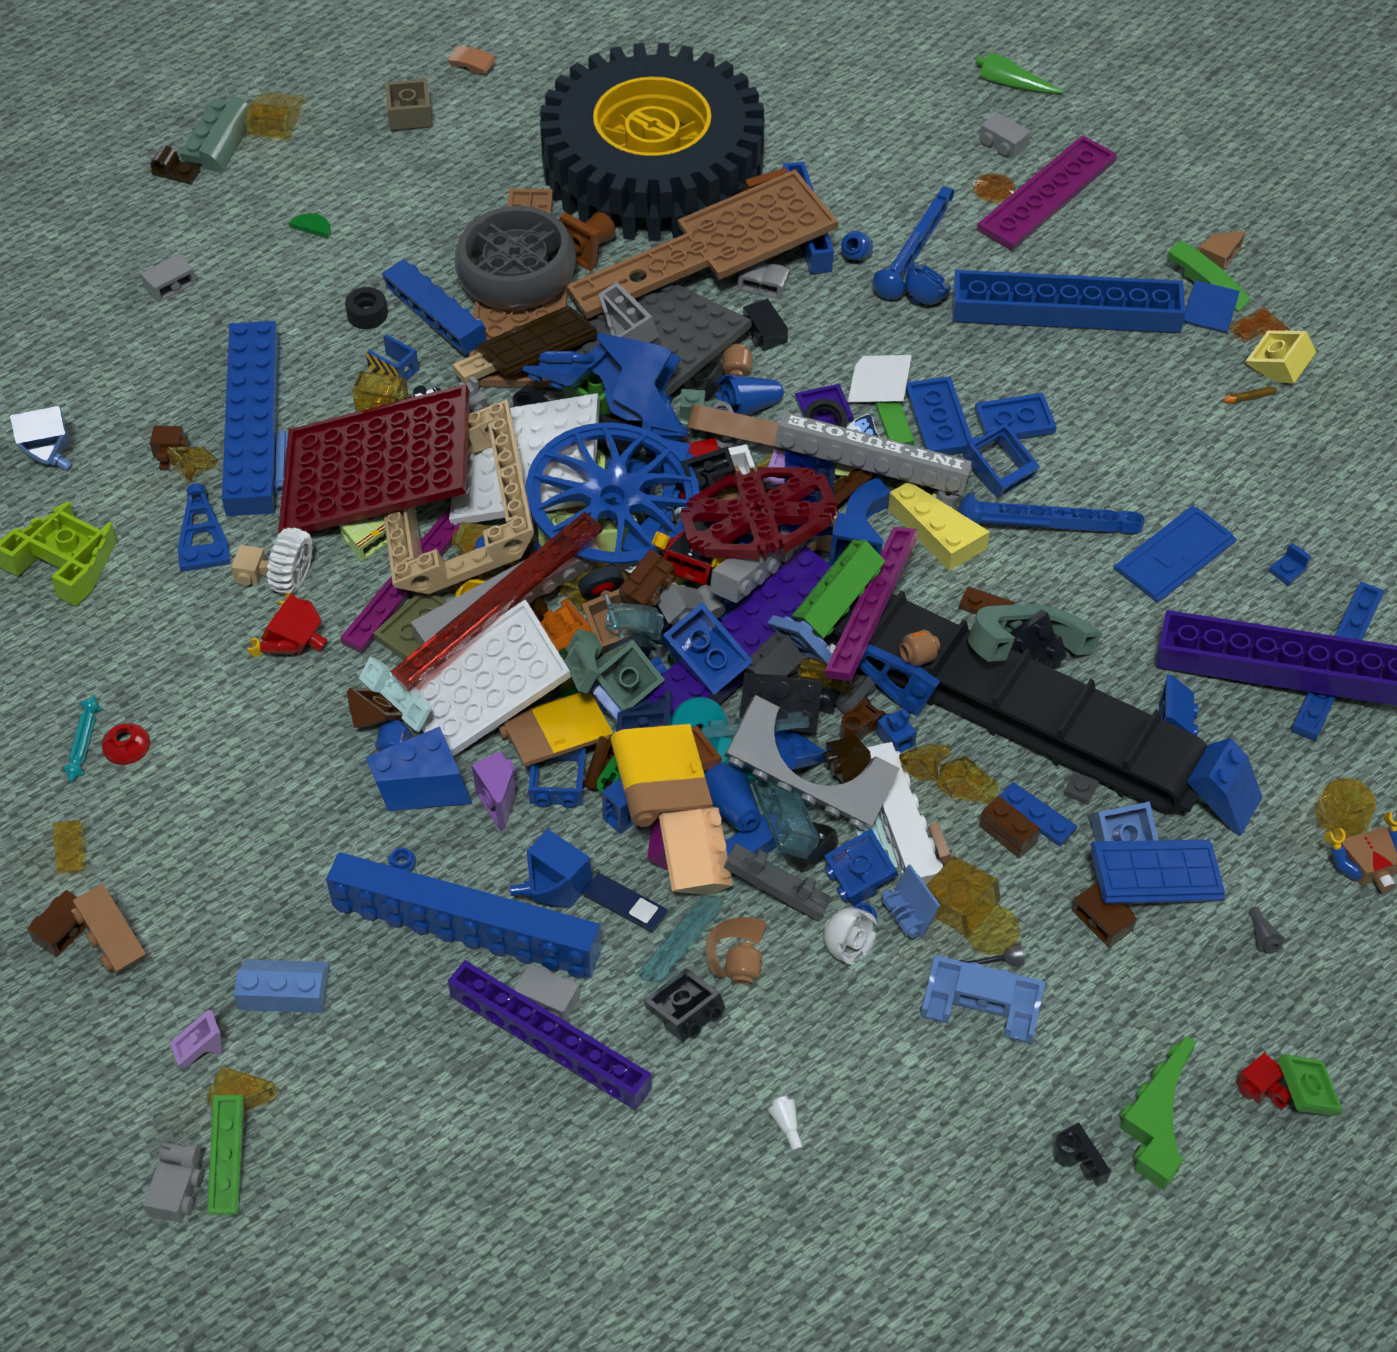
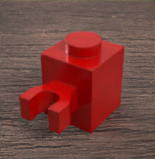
(1263, 1079)

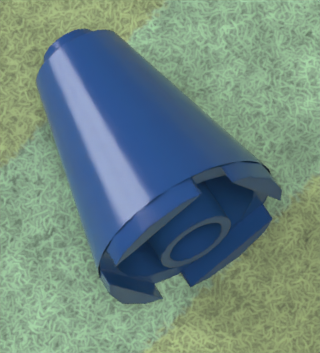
(748, 393)
(733, 796)

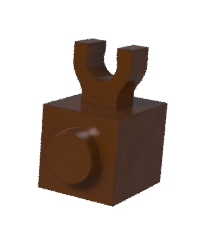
(166, 437)

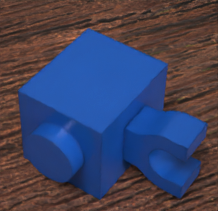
(897, 729)

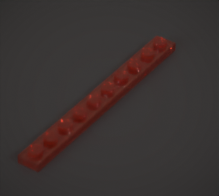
(496, 601)

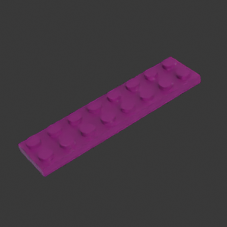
(1046, 192)

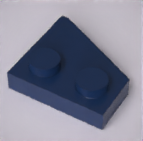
(647, 714)

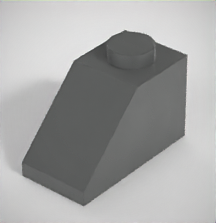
(775, 656)

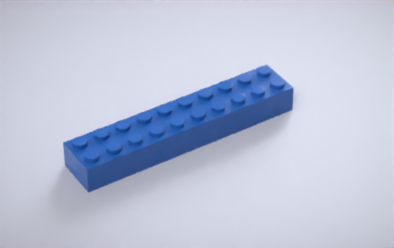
(1068, 301)
(251, 419)
(464, 915)

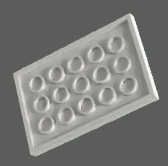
(492, 678)

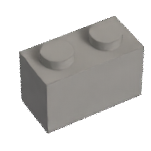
(1004, 135)
(168, 278)
(549, 990)

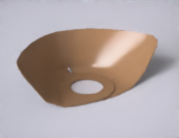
(744, 927)

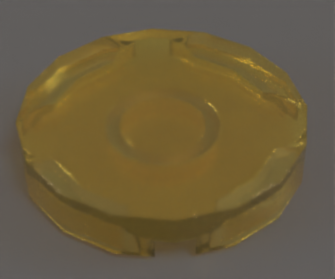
(995, 932)

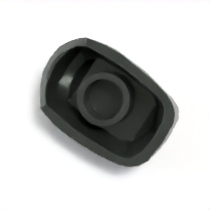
(706, 378)
(827, 842)

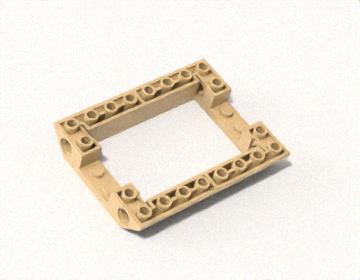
(503, 543)

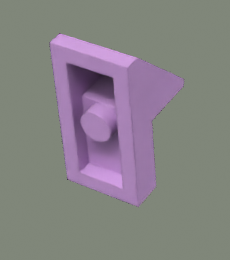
(196, 1039)

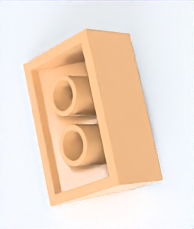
(695, 850)

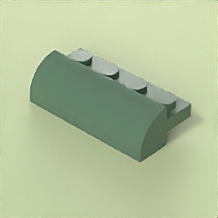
(217, 134)

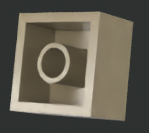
(408, 104)

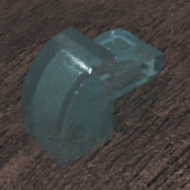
(634, 620)

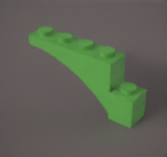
(1152, 1119)

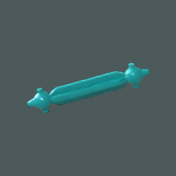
(81, 738)

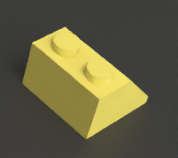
(1282, 355)

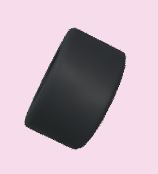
(366, 317)

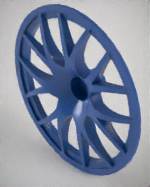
(610, 486)

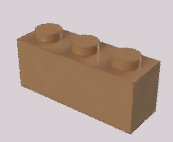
(107, 930)

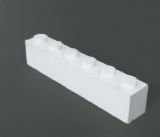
(903, 822)

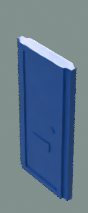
(1175, 553)
(1157, 871)

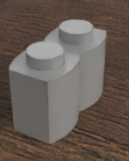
(764, 280)

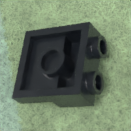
(1039, 637)
(685, 1004)

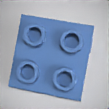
(911, 904)

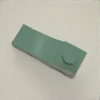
(581, 658)

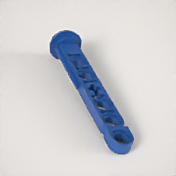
(890, 282)
(1050, 516)

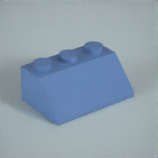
(281, 986)

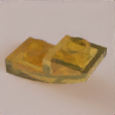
(68, 846)

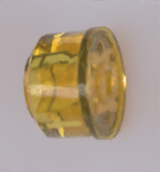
(1346, 805)

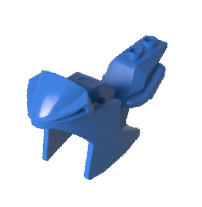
(632, 379)

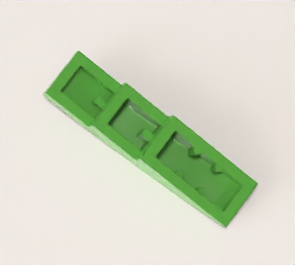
(1202, 269)

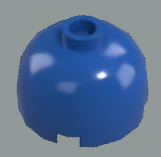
(925, 285)

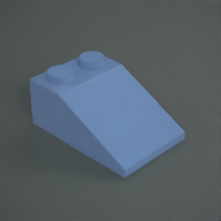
(1125, 824)

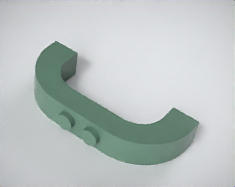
(993, 624)

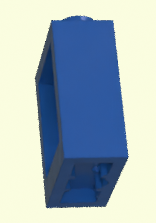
(1012, 445)
(559, 796)
(615, 807)

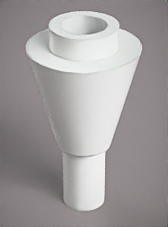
(784, 1114)

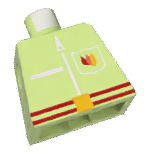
(365, 535)

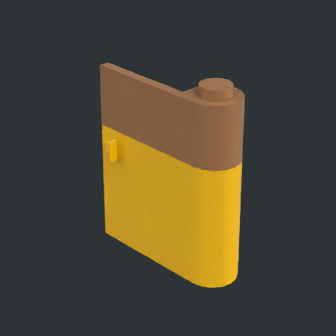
(555, 728)
(659, 771)

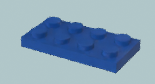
(938, 415)

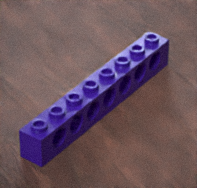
(550, 1035)

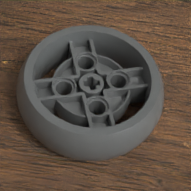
(515, 258)

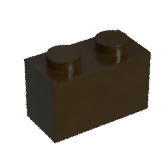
(846, 757)

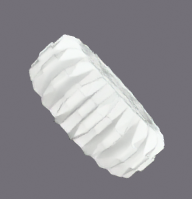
(289, 560)

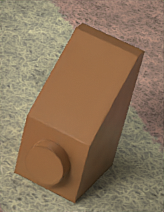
(1222, 247)

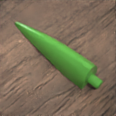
(1007, 73)

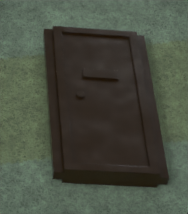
(524, 344)

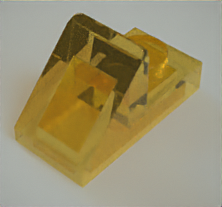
(188, 459)
(816, 669)
(924, 759)

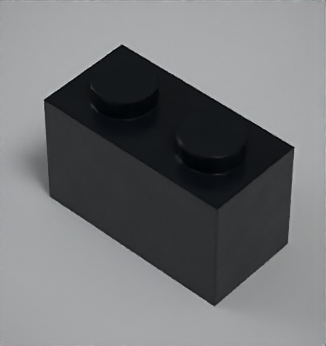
(767, 326)

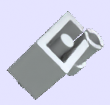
(681, 600)
(174, 1182)

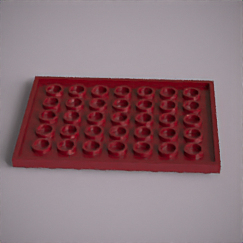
(376, 461)

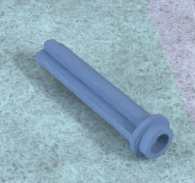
(281, 447)

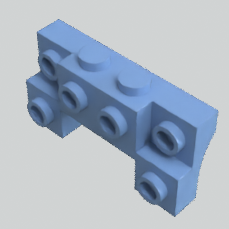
(986, 991)

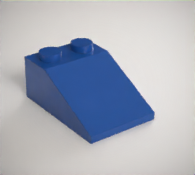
(706, 649)
(1227, 783)

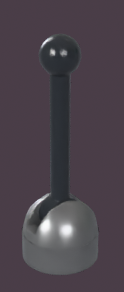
(1012, 955)

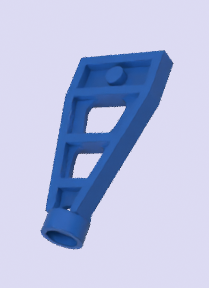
(203, 555)
(918, 689)

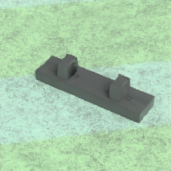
(777, 881)

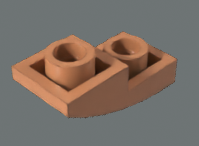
(472, 58)

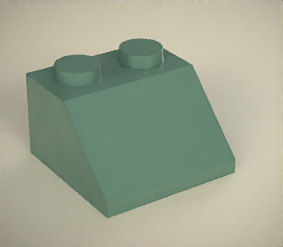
(627, 675)

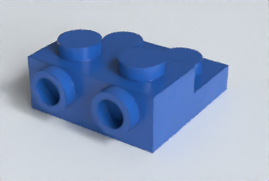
(860, 867)

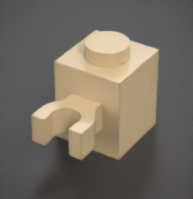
(249, 565)

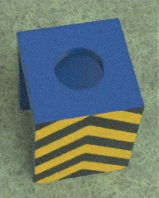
(398, 351)

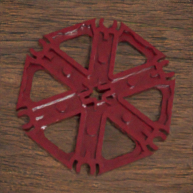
(776, 507)

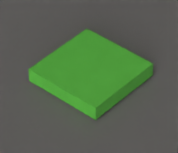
(1310, 1085)

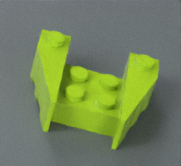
(65, 543)

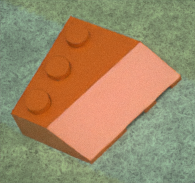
(563, 624)

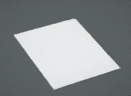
(880, 378)

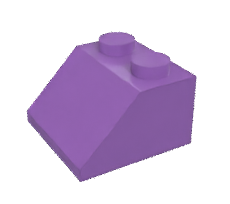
(496, 787)

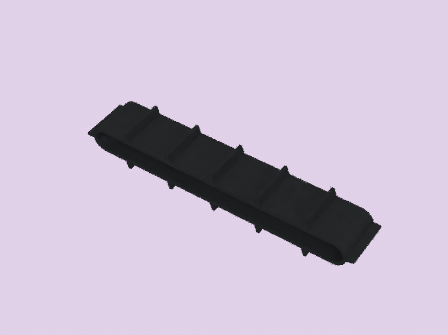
(1046, 710)

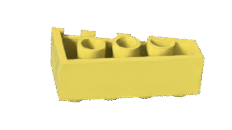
(939, 527)

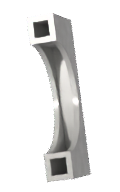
(757, 750)

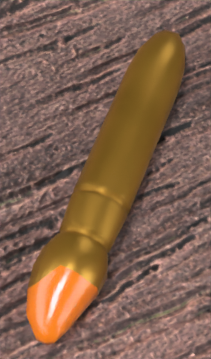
(1249, 395)

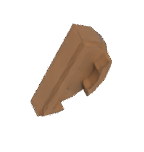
(940, 843)

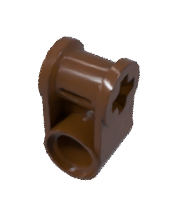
(860, 720)

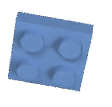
(802, 637)

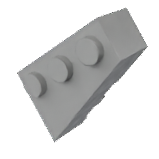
(626, 316)

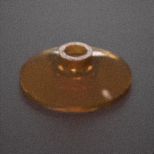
(993, 187)

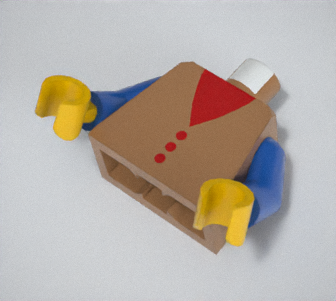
(1367, 856)

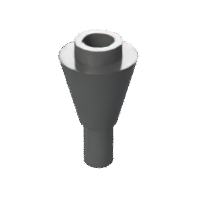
(1267, 936)

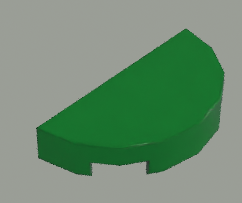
(311, 224)

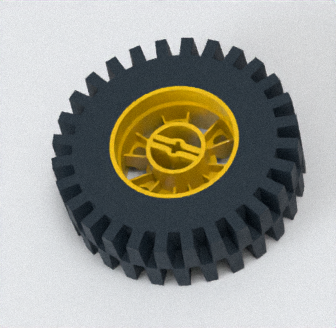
(650, 137)

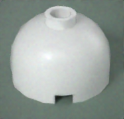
(852, 929)

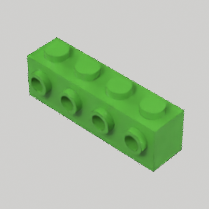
(839, 587)

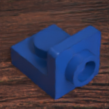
(1291, 564)

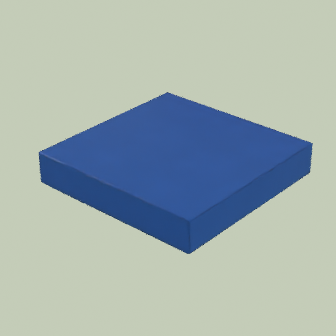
(1211, 306)

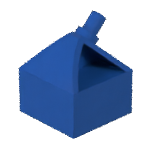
(556, 872)

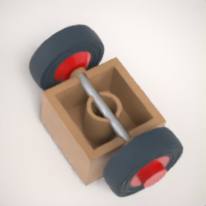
(602, 589)

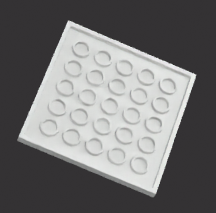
(533, 429)

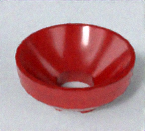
(125, 751)

